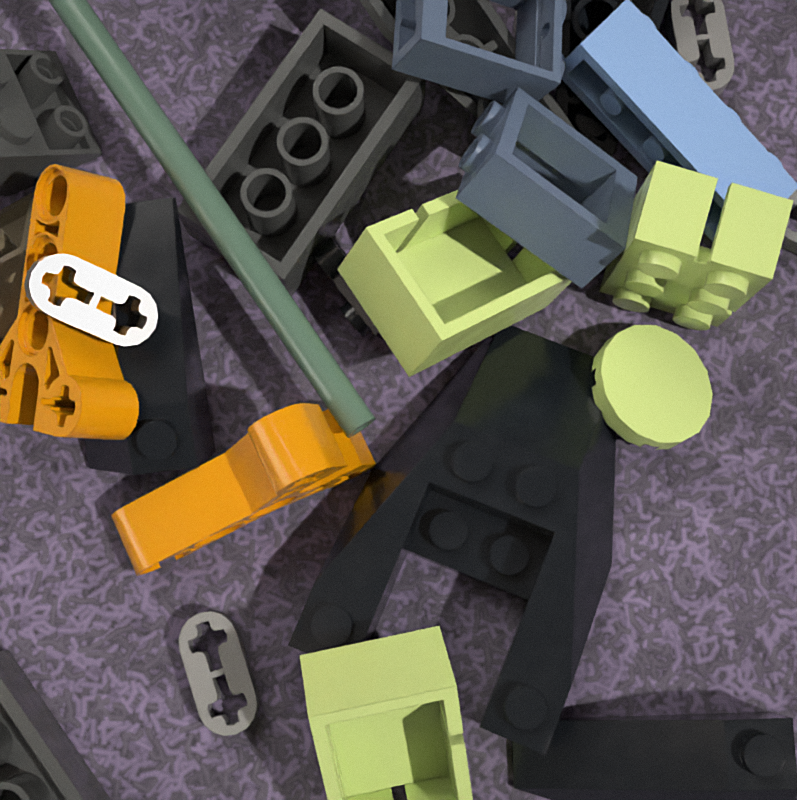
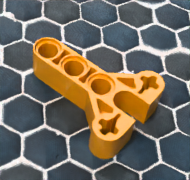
(49, 370)
(272, 466)

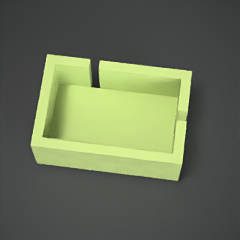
(664, 256)
(444, 281)
(387, 719)

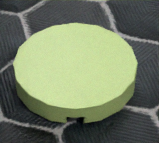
(651, 387)

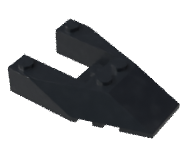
(505, 487)

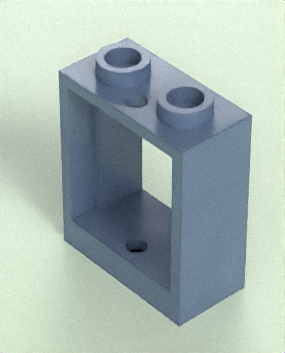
(426, 53)
(547, 187)

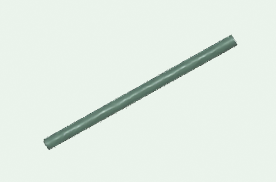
(216, 216)

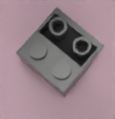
(39, 119)

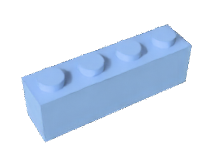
(666, 109)

